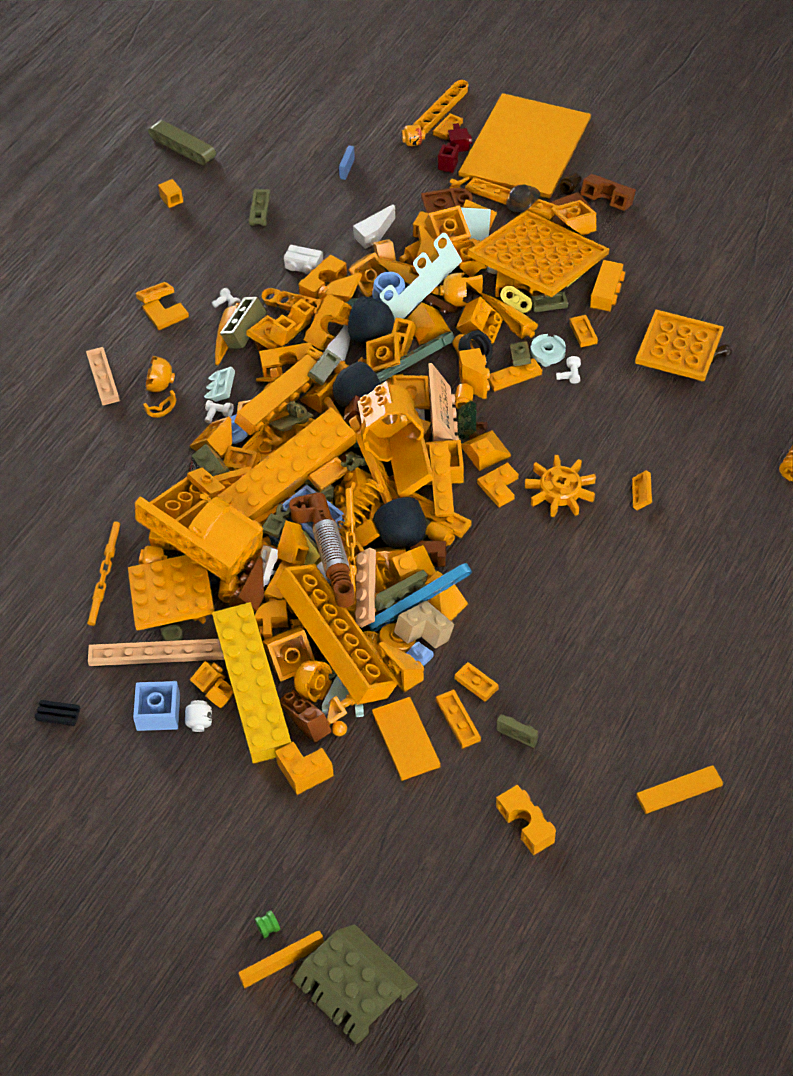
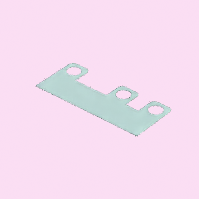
(428, 279)

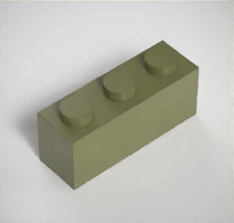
(244, 317)

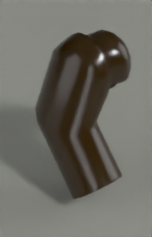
(724, 349)

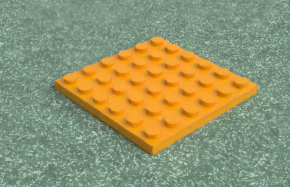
(538, 253)

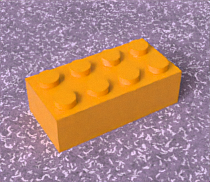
(181, 502)

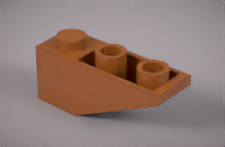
(250, 585)
(305, 716)

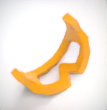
(172, 398)

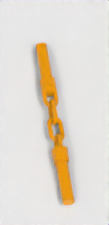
(350, 522)
(98, 594)

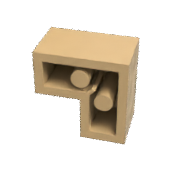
(424, 622)

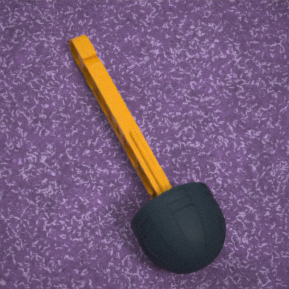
(365, 320)
(399, 519)

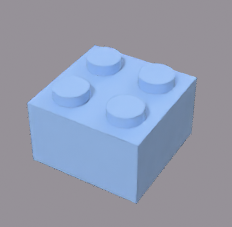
(156, 706)

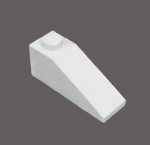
(374, 227)

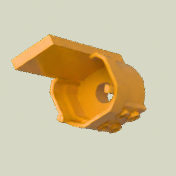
(396, 433)
(216, 538)

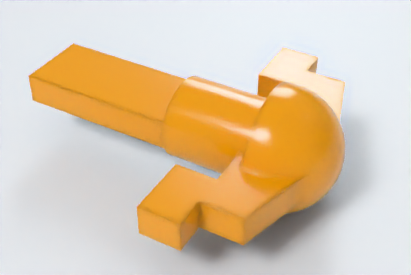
(275, 440)

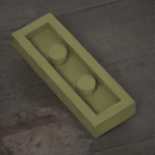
(400, 590)

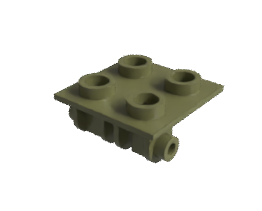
(297, 415)

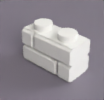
(302, 259)

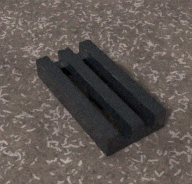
(57, 709)

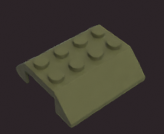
(353, 980)

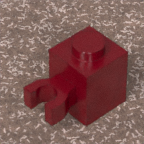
(459, 137)
(448, 158)

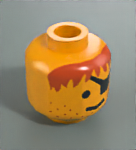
(413, 135)

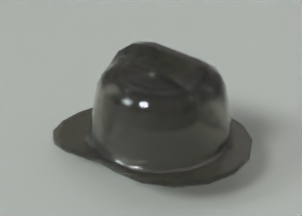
(522, 197)

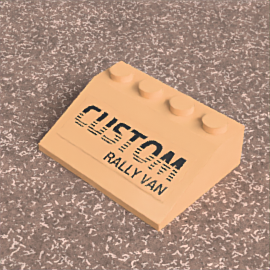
(441, 407)

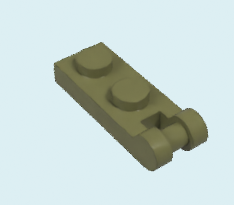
(260, 207)

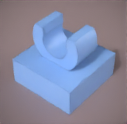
(421, 653)

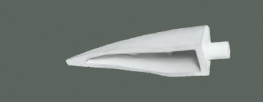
(340, 344)

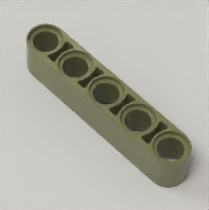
(182, 142)

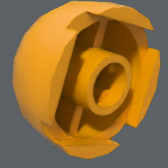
(454, 289)
(159, 375)
(383, 576)
(313, 680)

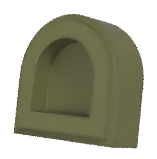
(172, 633)

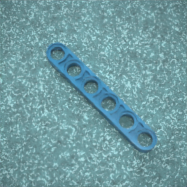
(418, 597)

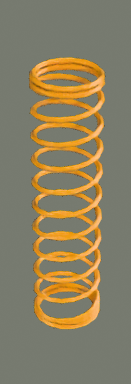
(375, 485)

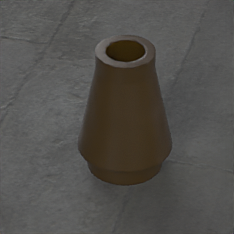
(570, 183)

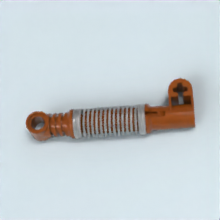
(328, 543)

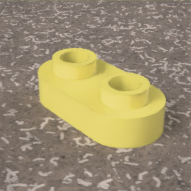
(516, 300)

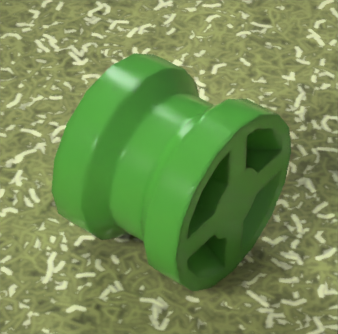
(267, 924)

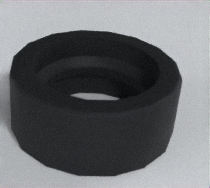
(482, 340)

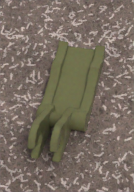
(355, 459)

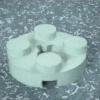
(549, 357)

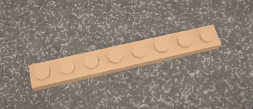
(154, 652)

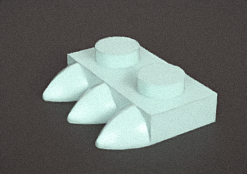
(221, 384)

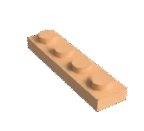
(102, 376)
(365, 587)

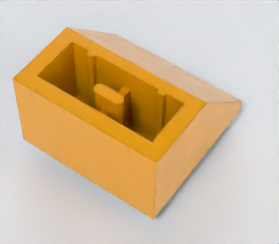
(481, 317)
(473, 371)
(353, 479)

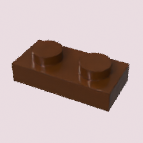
(432, 300)

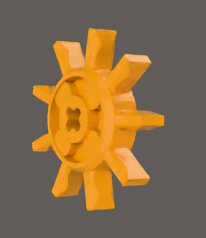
(560, 486)

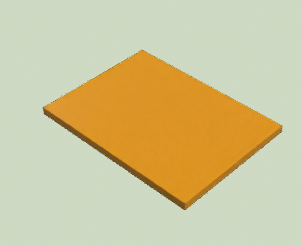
(525, 144)

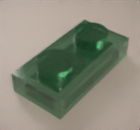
(467, 420)

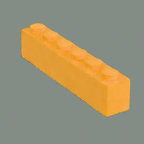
(276, 396)

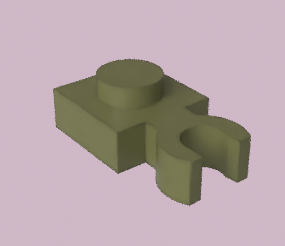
(275, 523)

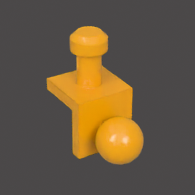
(337, 711)

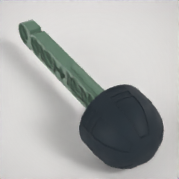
(361, 379)

